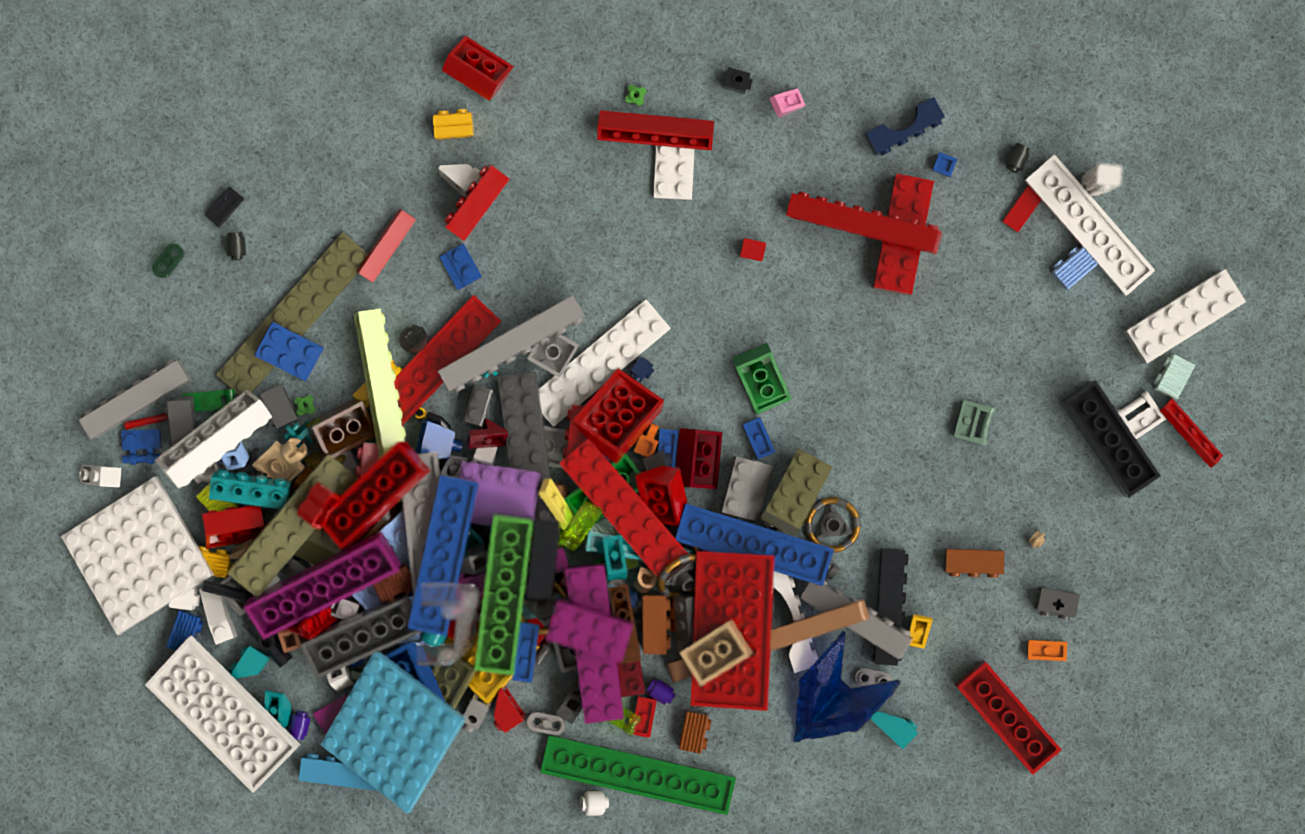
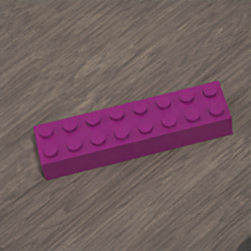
(322, 585)
(597, 674)

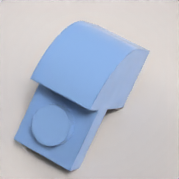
(235, 458)

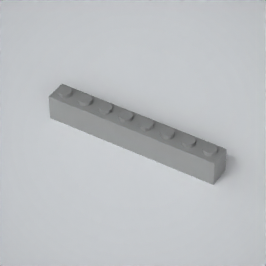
(511, 344)

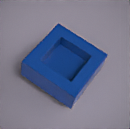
(944, 164)

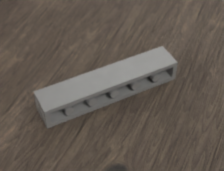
(134, 400)
(875, 629)

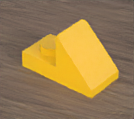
(919, 630)

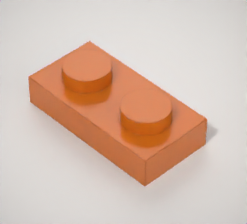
(1047, 650)

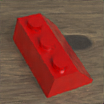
(477, 68)
(663, 493)
(231, 525)

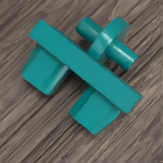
(300, 434)

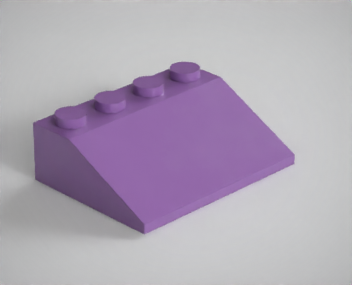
(501, 491)

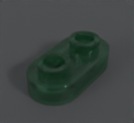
(168, 260)

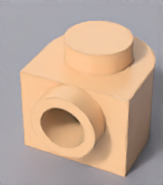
(645, 580)

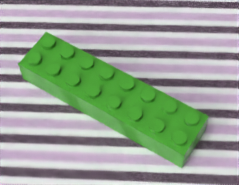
(503, 594)

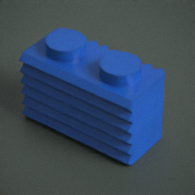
(183, 627)

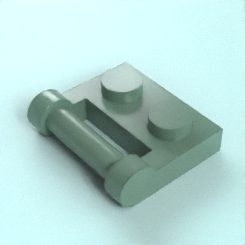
(968, 420)

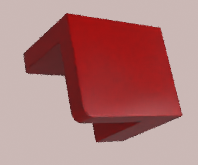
(753, 250)

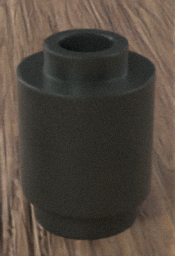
(1017, 157)
(235, 245)

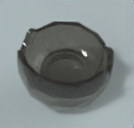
(413, 339)

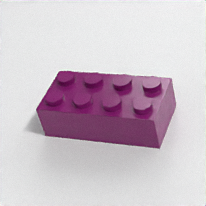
(589, 630)

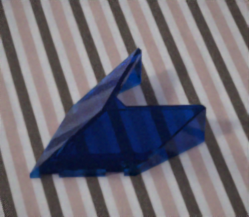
(828, 704)

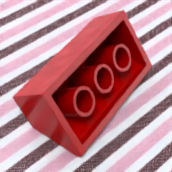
(476, 202)

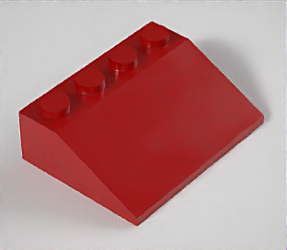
(618, 415)

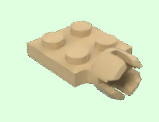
(282, 460)

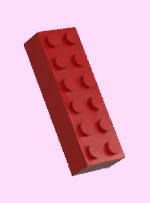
(899, 264)
(375, 494)
(1008, 717)

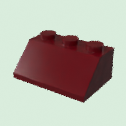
(699, 457)

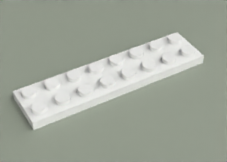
(1089, 225)
(601, 360)

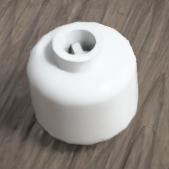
(594, 803)

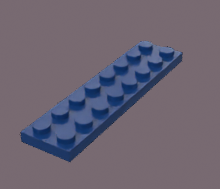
(726, 534)
(444, 549)

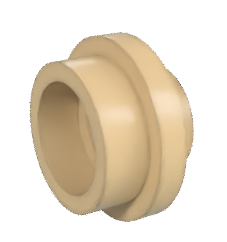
(1037, 540)

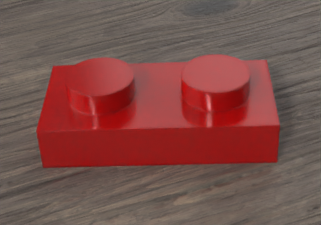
(645, 709)

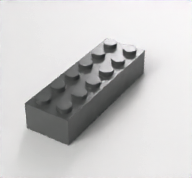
(359, 636)

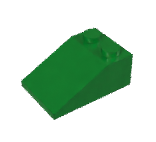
(761, 378)

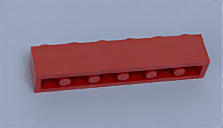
(655, 130)

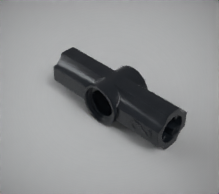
(275, 651)

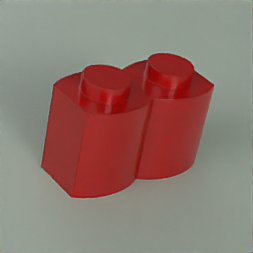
(318, 505)

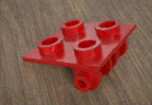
(313, 624)

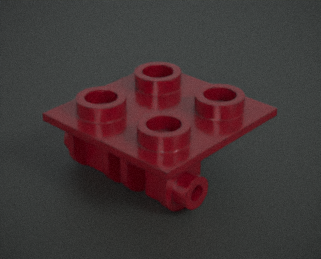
(631, 678)

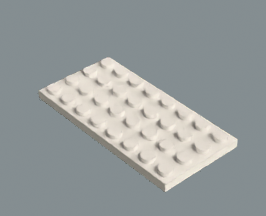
(222, 714)

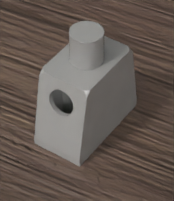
(475, 713)

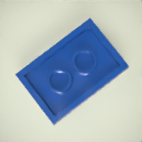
(288, 351)

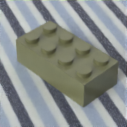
(796, 492)

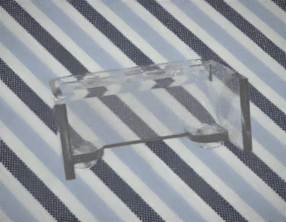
(458, 603)

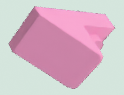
(787, 102)

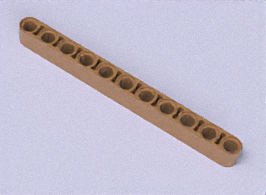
(796, 631)

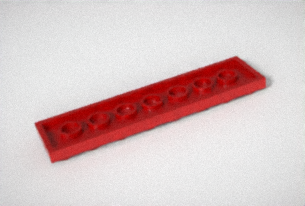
(455, 340)
(622, 507)

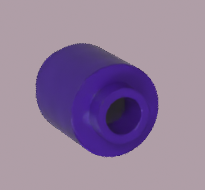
(661, 691)
(299, 725)

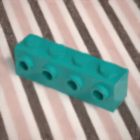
(249, 489)

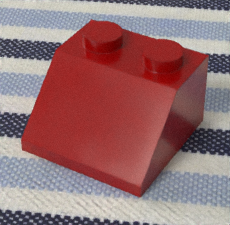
(507, 711)

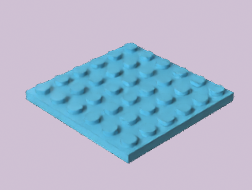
(392, 731)

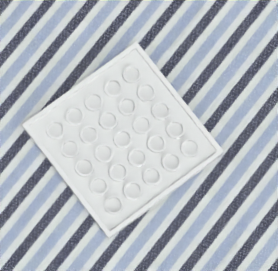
(137, 555)

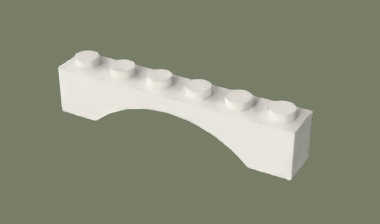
(799, 653)

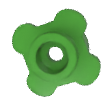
(631, 98)
(301, 401)

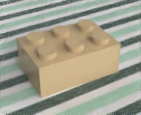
(716, 652)

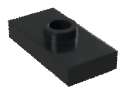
(224, 207)

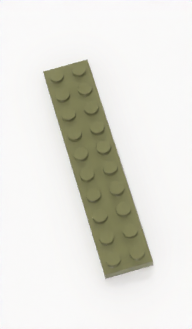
(297, 310)

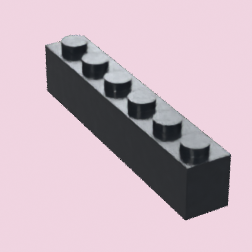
(891, 596)

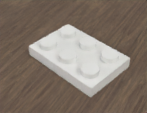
(673, 173)

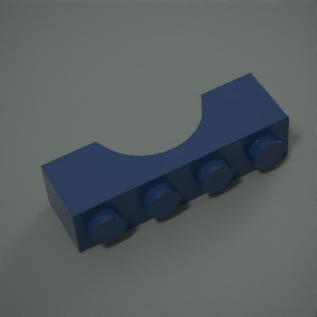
(883, 138)

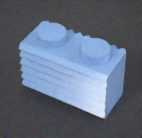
(1074, 267)

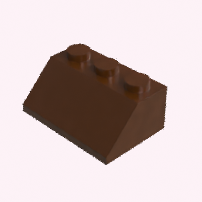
(341, 428)

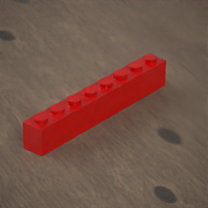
(864, 223)

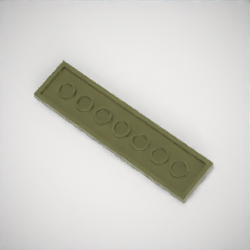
(286, 529)

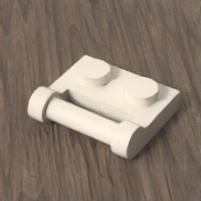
(1144, 420)

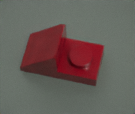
(490, 436)

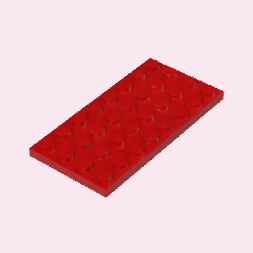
(741, 591)

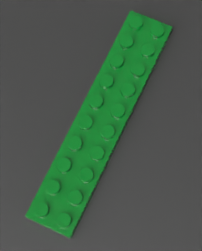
(638, 774)

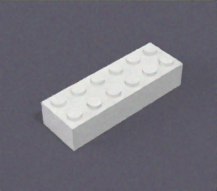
(1184, 316)
(213, 438)

